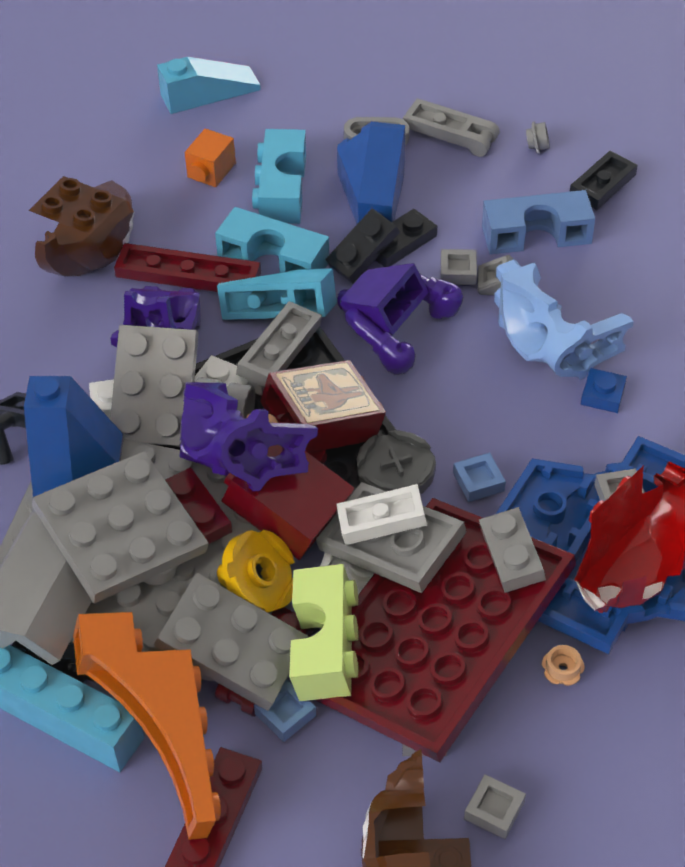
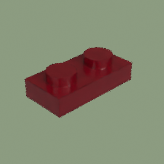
(200, 505)

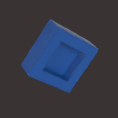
(603, 390)

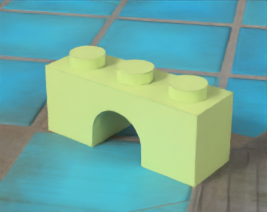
(324, 662)

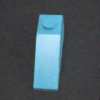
(199, 82)
(268, 294)

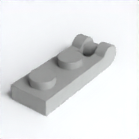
(452, 126)

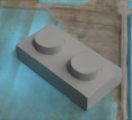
(512, 550)

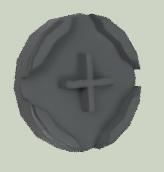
(396, 461)

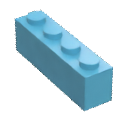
(67, 709)

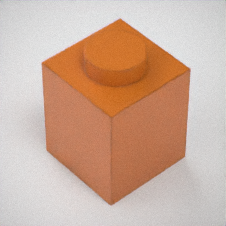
(210, 157)

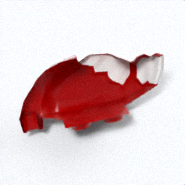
(635, 541)

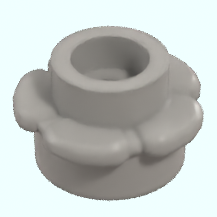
(538, 137)

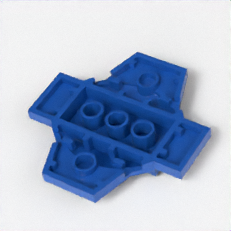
(557, 509)

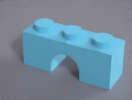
(280, 175)
(252, 235)

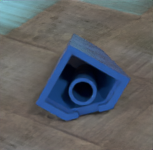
(373, 169)
(66, 433)

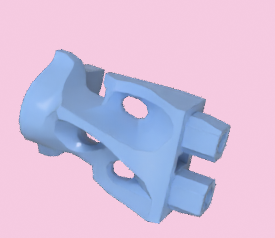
(541, 334)

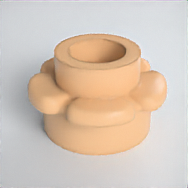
(563, 656)

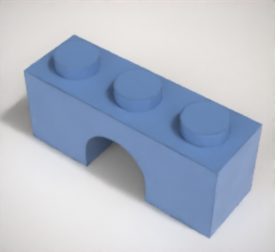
(562, 214)

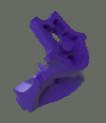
(160, 309)
(228, 443)

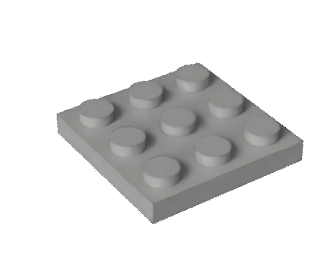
(119, 526)

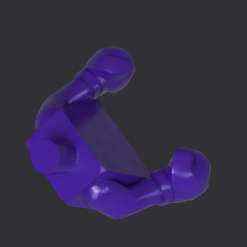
(385, 299)

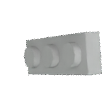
(279, 343)

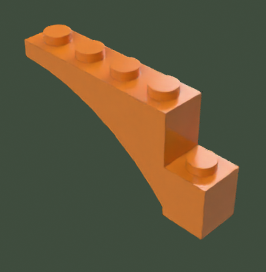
(162, 698)

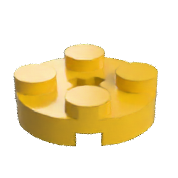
(240, 574)

